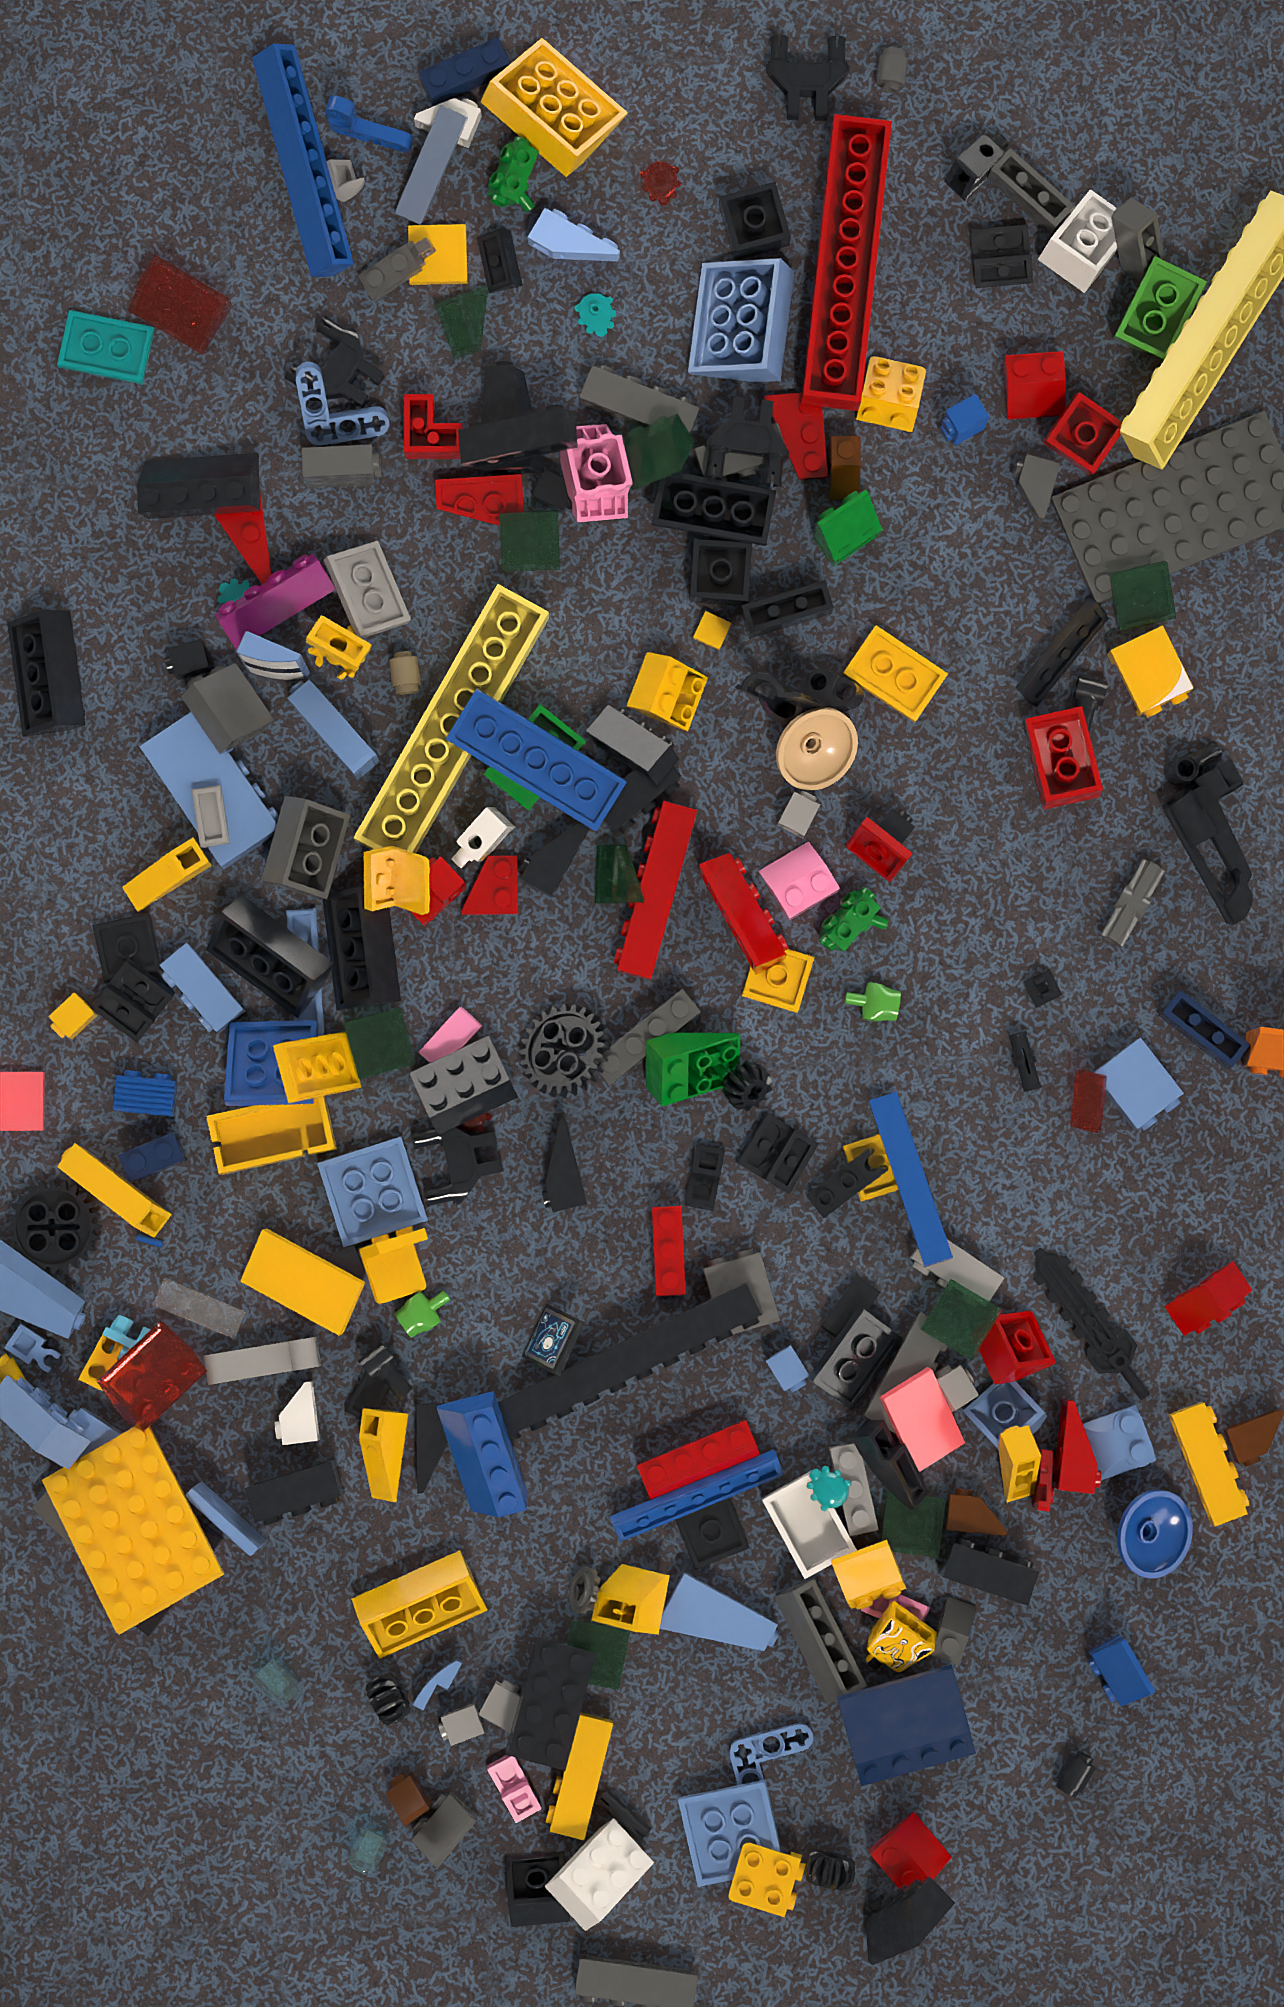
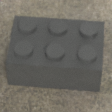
(305, 847)

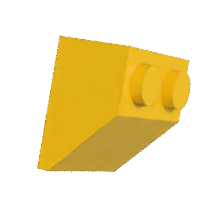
(869, 1575)

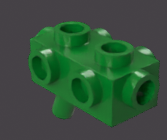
(510, 179)
(855, 915)

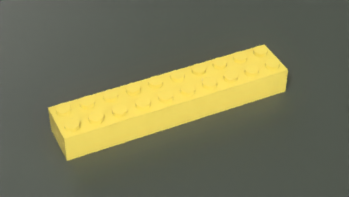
(1209, 338)
(429, 761)

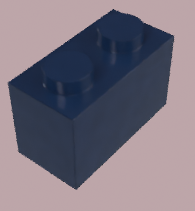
(152, 1157)

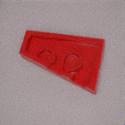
(802, 434)
(480, 496)

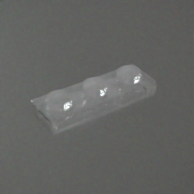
(199, 1308)

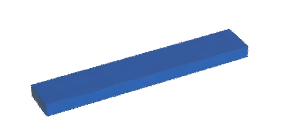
(910, 1179)
(696, 1495)

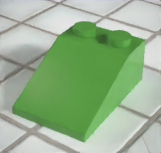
(1159, 309)

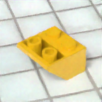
(667, 691)
(632, 1600)

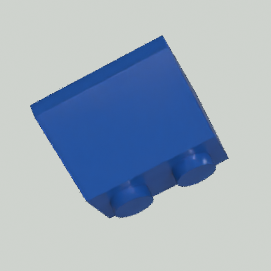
(1120, 1671)

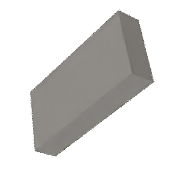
(210, 816)

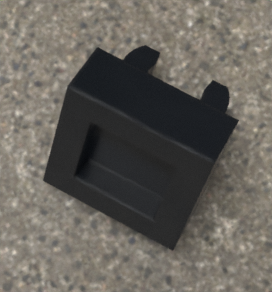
(1042, 988)

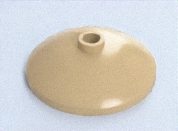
(825, 756)

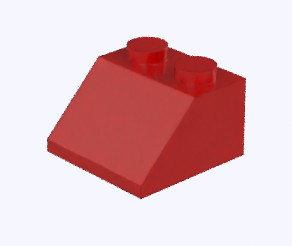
(1034, 385)
(1015, 1348)
(910, 1852)

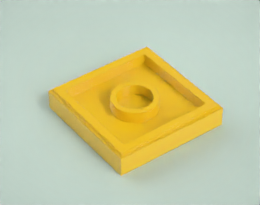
(449, 261)
(782, 983)
(883, 1184)

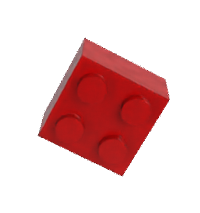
(1083, 433)

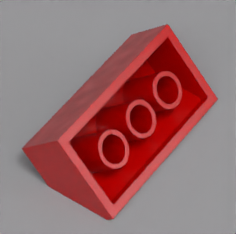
(742, 912)
(698, 1459)

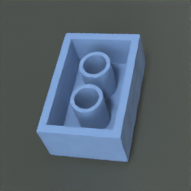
(40, 1423)

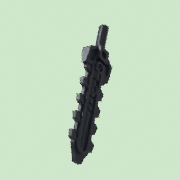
(1108, 1348)

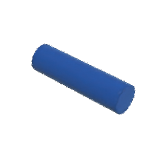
(149, 1240)

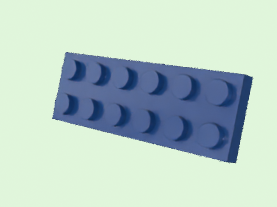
(536, 759)

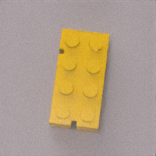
(270, 1134)

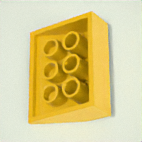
(553, 106)

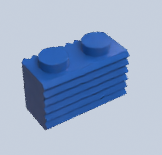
(964, 420)
(145, 1095)

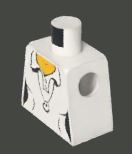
(491, 828)

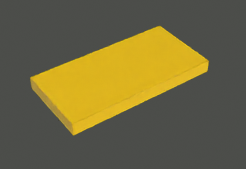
(316, 1066)
(302, 1281)

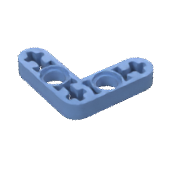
(322, 417)
(758, 1754)

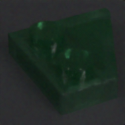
(464, 321)
(616, 876)

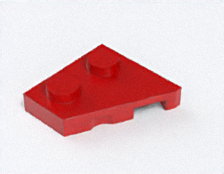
(495, 888)
(1044, 1491)

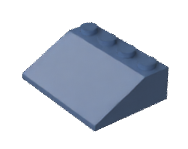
(742, 320)

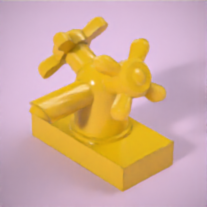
(338, 646)

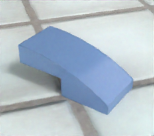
(443, 1678)

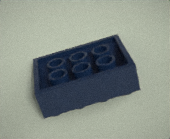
(906, 1725)

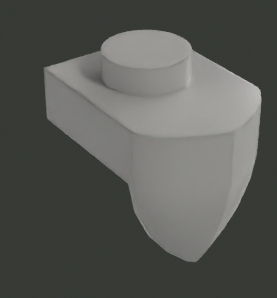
(344, 179)

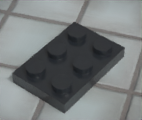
(855, 1358)

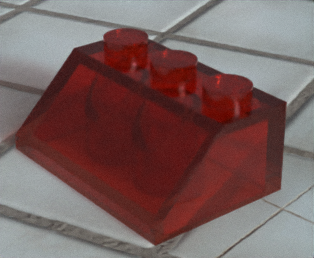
(179, 305)
(151, 1376)

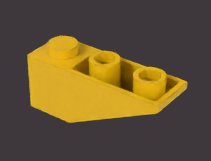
(167, 874)
(382, 1449)

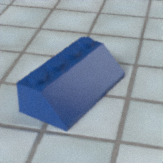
(484, 1455)

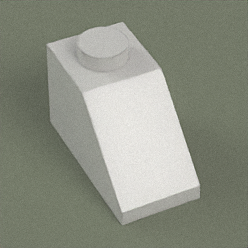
(465, 107)
(299, 1418)

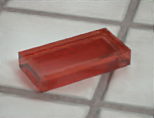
(1088, 1101)

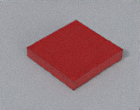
(878, 849)

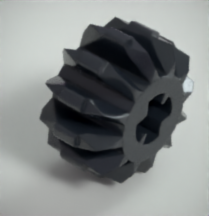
(747, 1085)
(388, 1698)
(830, 1870)

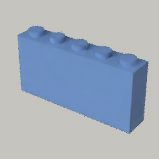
(190, 761)

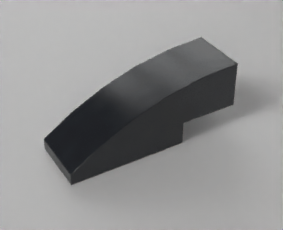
(890, 1462)

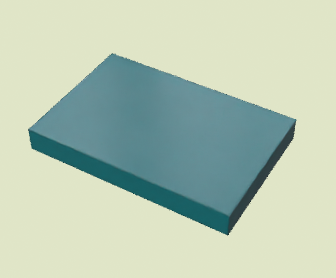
(105, 347)

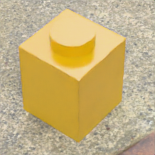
(72, 1017)

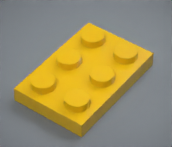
(895, 674)

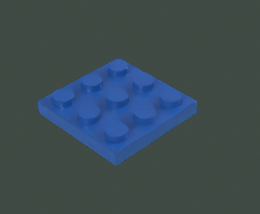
(252, 1063)

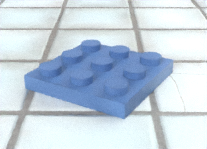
(372, 1191)
(721, 1823)

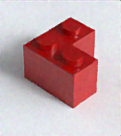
(423, 436)
(443, 889)
(1209, 1300)

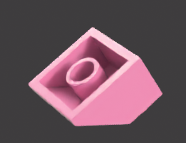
(799, 880)

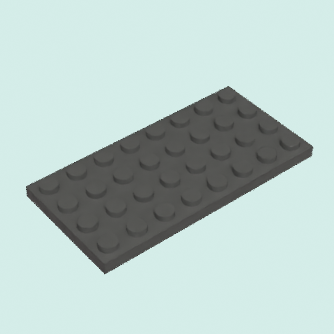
(1201, 504)

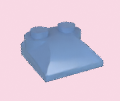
(1003, 1408)
(1119, 1442)

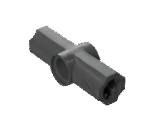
(1132, 903)

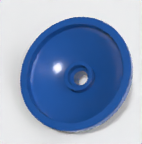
(1164, 1538)

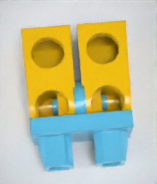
(109, 1350)

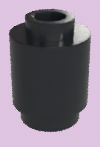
(1075, 1773)

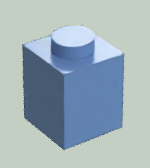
(788, 1369)

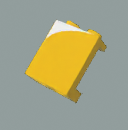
(1151, 671)

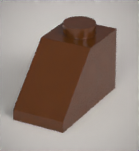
(844, 466)
(1253, 1437)
(970, 1514)
(407, 1797)

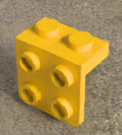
(891, 393)
(396, 879)
(394, 1265)
(766, 1879)

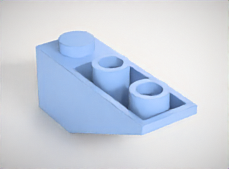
(564, 240)

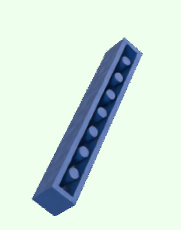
(302, 160)

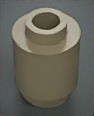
(404, 673)

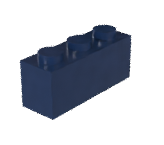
(463, 72)
(1204, 1029)

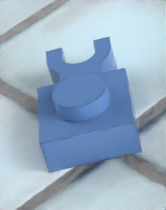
(29, 1345)

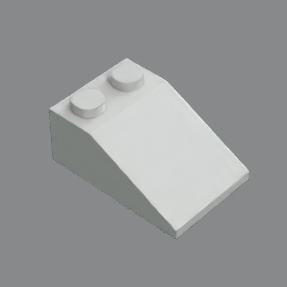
(1082, 242)

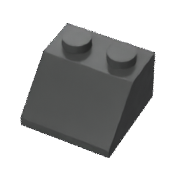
(444, 1828)

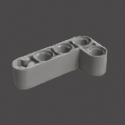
(262, 1360)

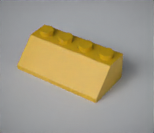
(419, 1604)

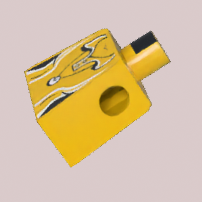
(899, 1639)

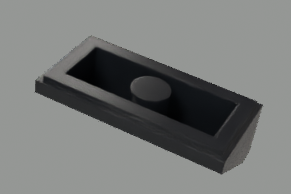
(499, 260)

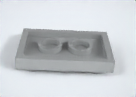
(367, 589)

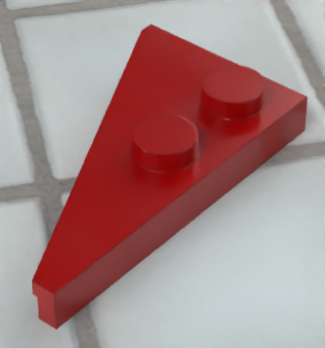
(249, 536)

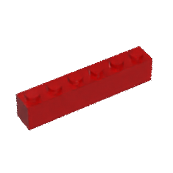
(658, 885)

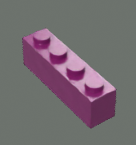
(275, 600)

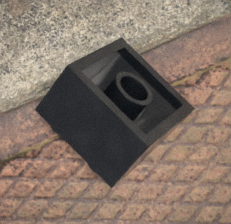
(527, 1897)

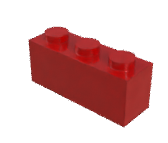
(668, 1250)

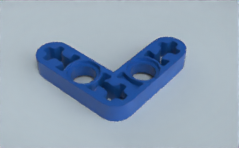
(344, 121)

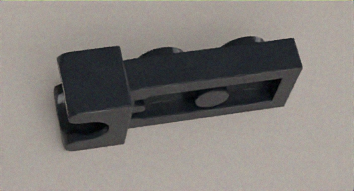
(845, 1183)

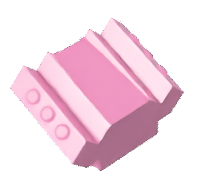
(597, 475)

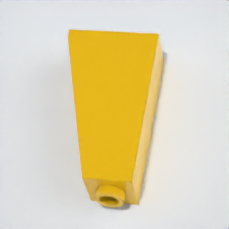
(113, 1190)

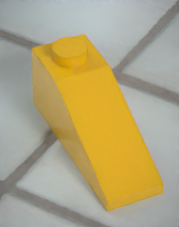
(1018, 1462)

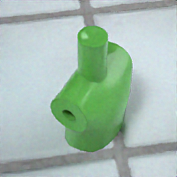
(877, 1002)
(420, 1314)

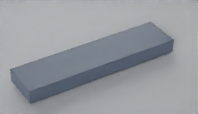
(431, 165)

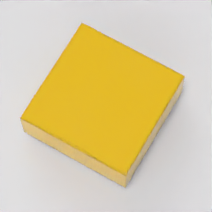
(712, 630)

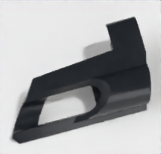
(806, 698)
(1196, 818)

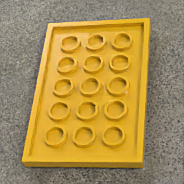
(132, 1528)

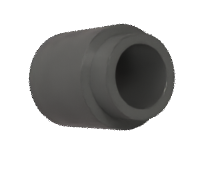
(892, 70)

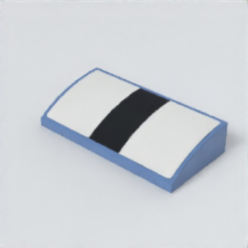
(271, 659)

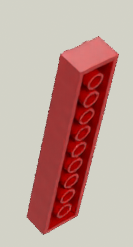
(846, 262)

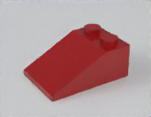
(1063, 758)
(1075, 1458)

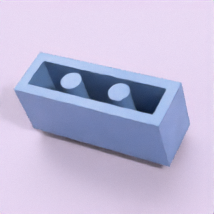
(201, 989)

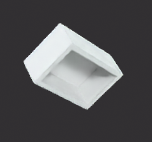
(808, 1532)
(599, 1874)

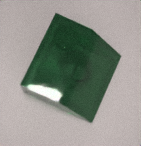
(657, 450)

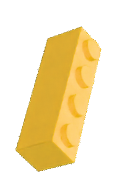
(1208, 1464)
(580, 1780)

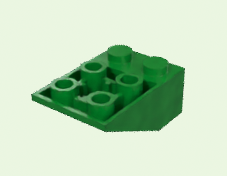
(847, 528)
(554, 726)
(689, 1064)

